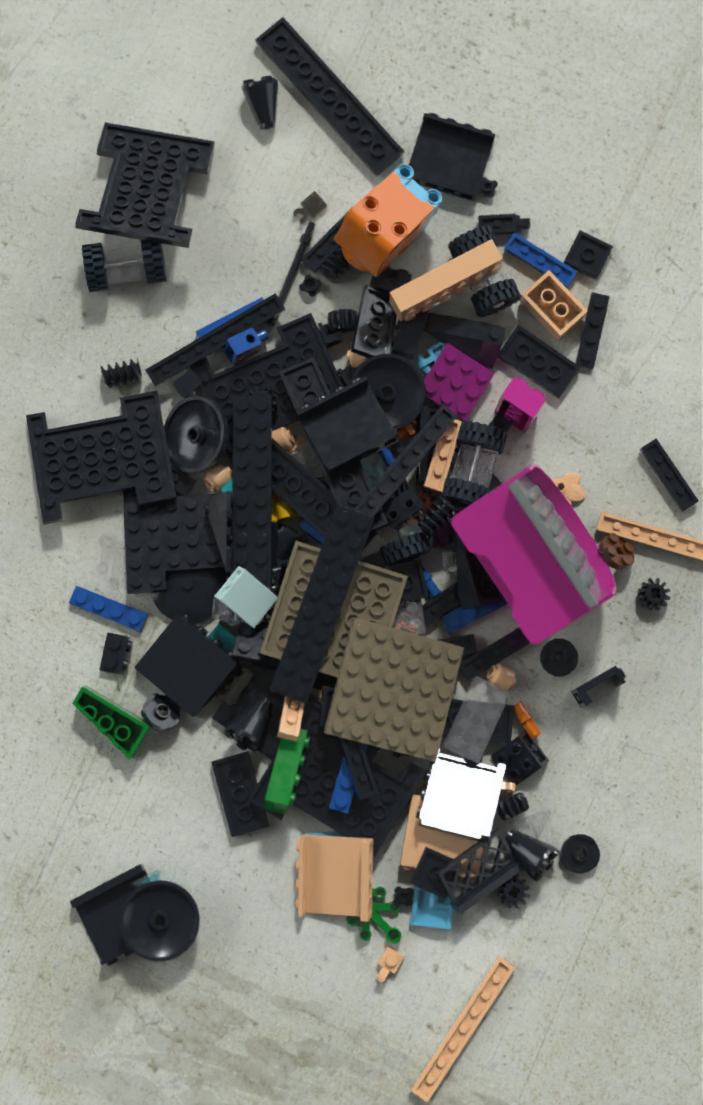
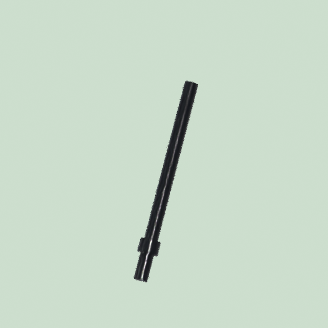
(305, 241)

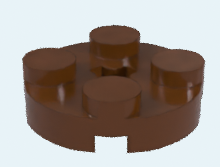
(611, 546)

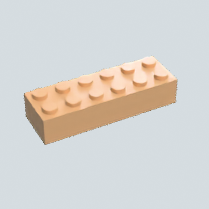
(446, 280)

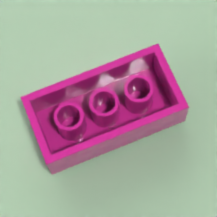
(520, 404)

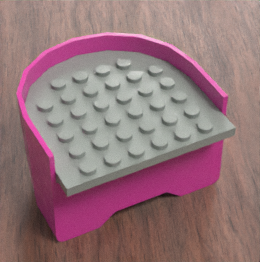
(536, 553)

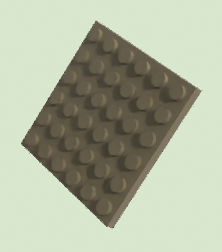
(370, 597)
(394, 689)

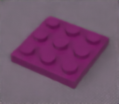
(456, 381)

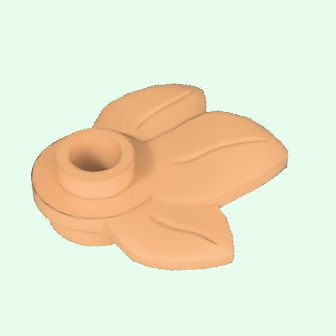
(570, 487)

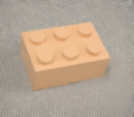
(553, 305)

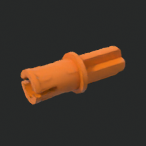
(526, 720)

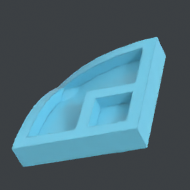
(430, 910)

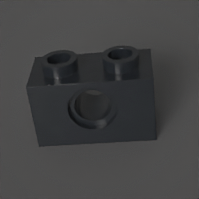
(401, 276)

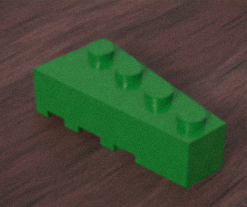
(114, 721)
(285, 774)

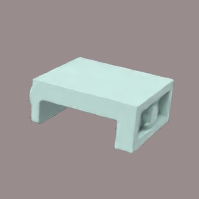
(246, 596)

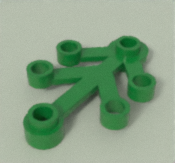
(378, 919)

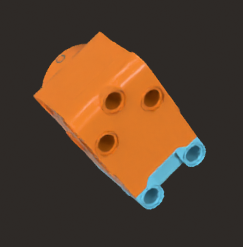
(386, 221)

